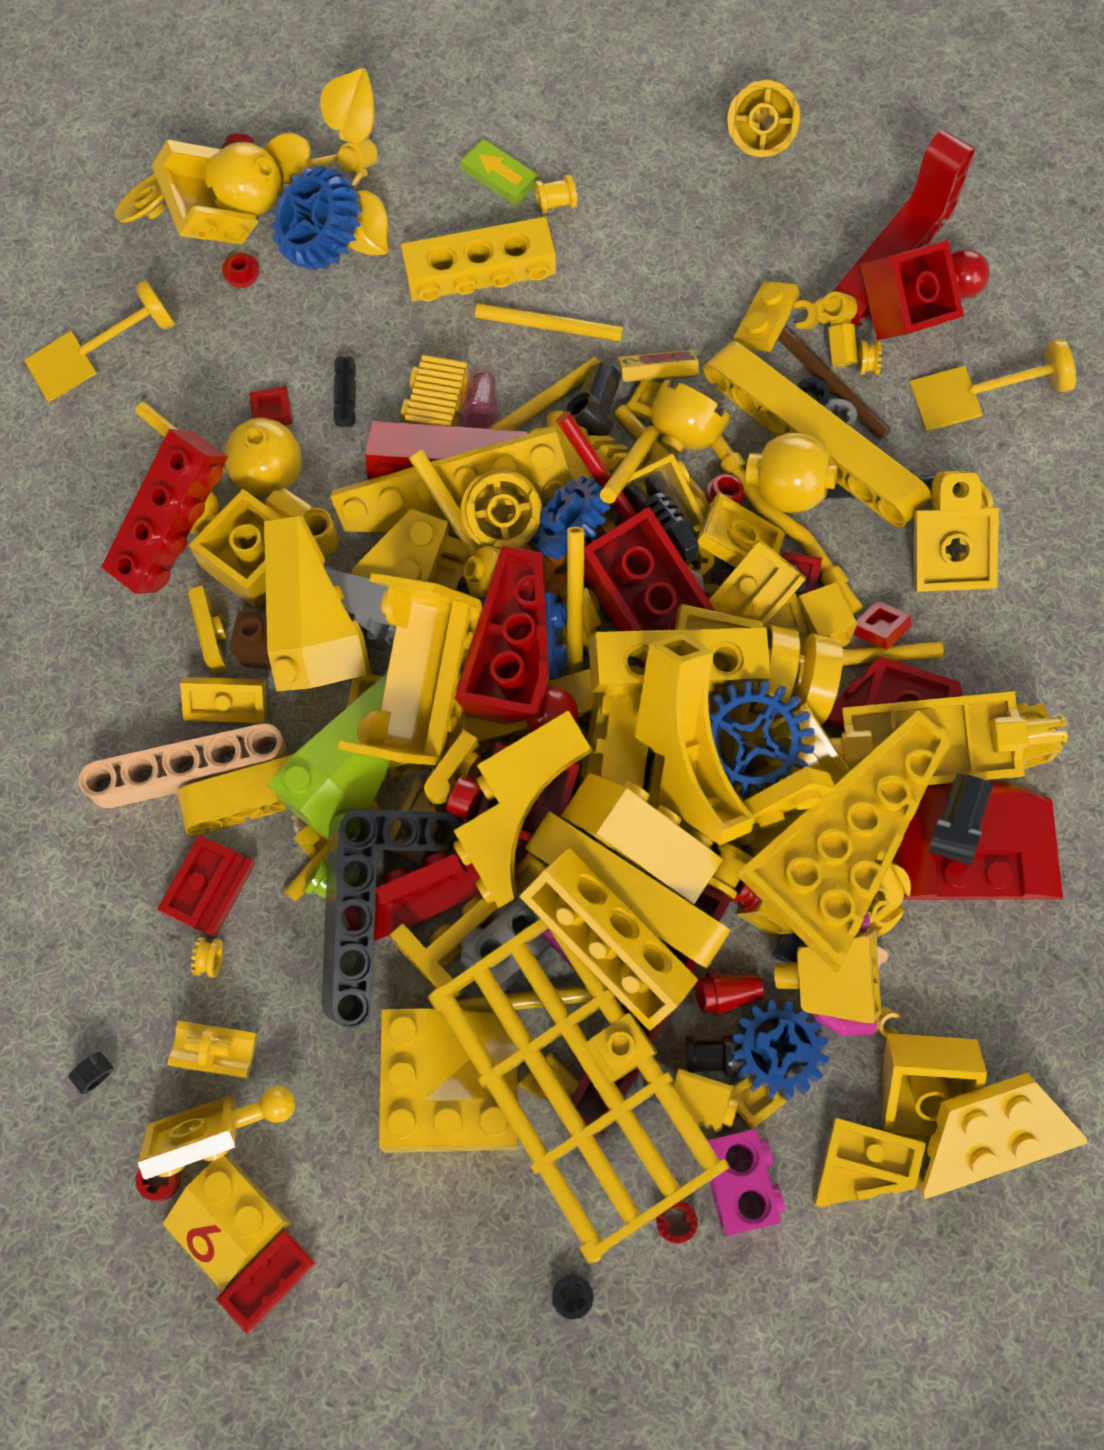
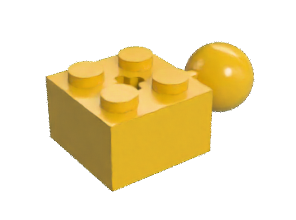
(233, 545)

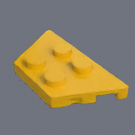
(994, 1133)

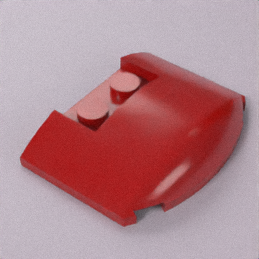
(1013, 857)

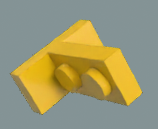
(444, 942)

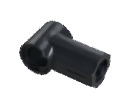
(593, 403)
(959, 827)

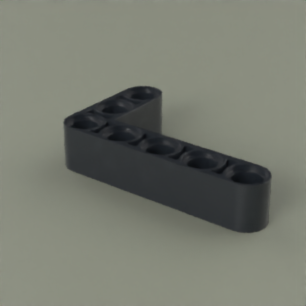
(362, 895)

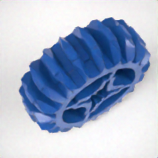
(316, 218)
(773, 704)

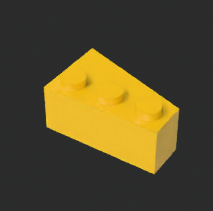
(612, 739)
(644, 835)

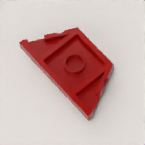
(892, 682)

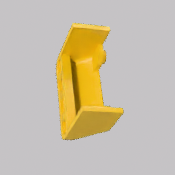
(425, 668)

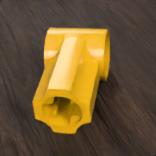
(317, 519)

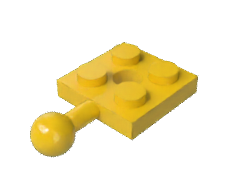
(206, 1131)

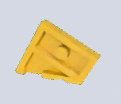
(408, 549)
(866, 1163)

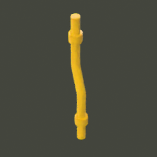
(734, 465)

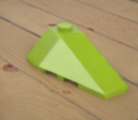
(327, 780)

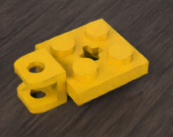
(952, 518)

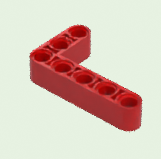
(921, 217)

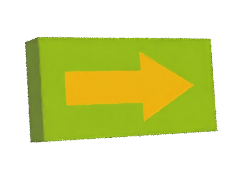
(499, 171)

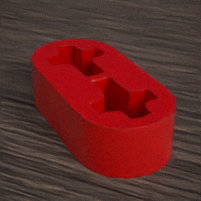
(465, 799)

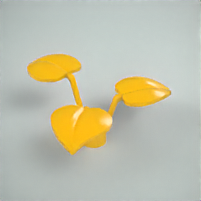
(346, 107)

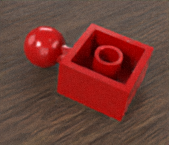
(922, 287)
(563, 787)

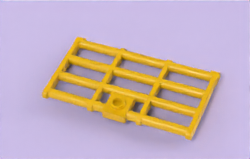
(605, 1060)

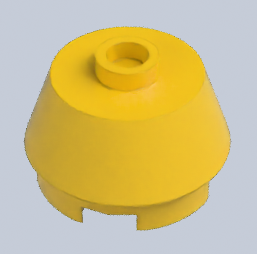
(501, 509)

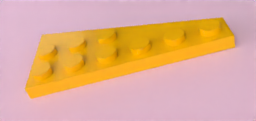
(384, 500)
(838, 852)

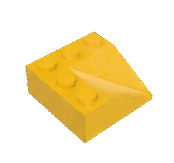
(433, 1087)

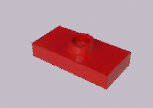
(266, 1281)

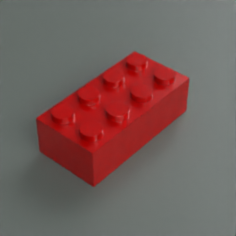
(640, 576)

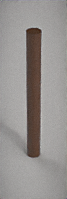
(836, 385)

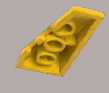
(307, 624)

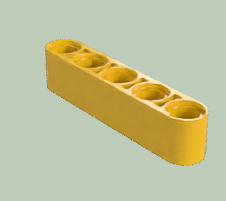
(654, 904)

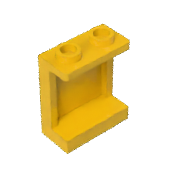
(182, 179)

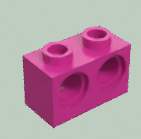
(732, 1184)

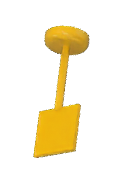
(64, 361)
(952, 398)

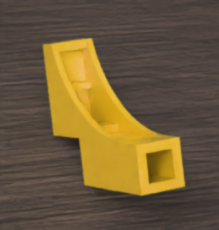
(678, 726)
(516, 780)

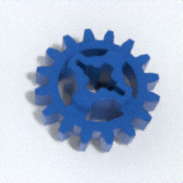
(572, 506)
(761, 1045)

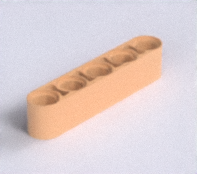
(166, 759)

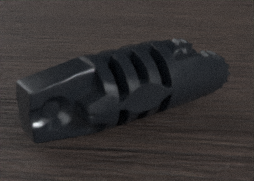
(668, 514)

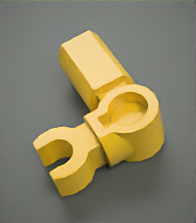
(839, 311)

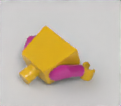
(845, 1000)

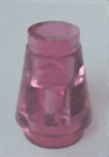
(480, 402)

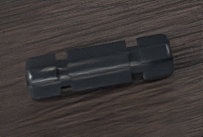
(344, 391)

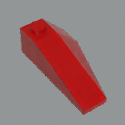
(509, 650)

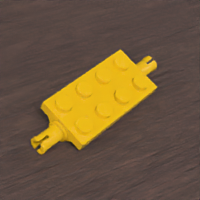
(982, 730)

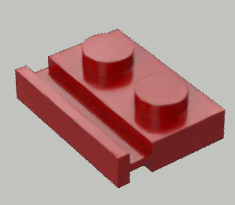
(206, 886)

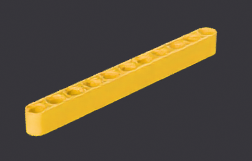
(245, 792)

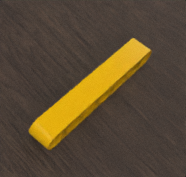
(786, 409)

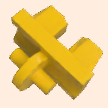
(213, 1049)

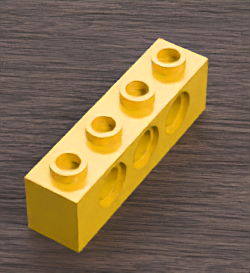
(479, 259)
(742, 647)
(609, 939)

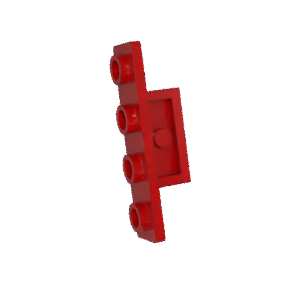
(420, 894)

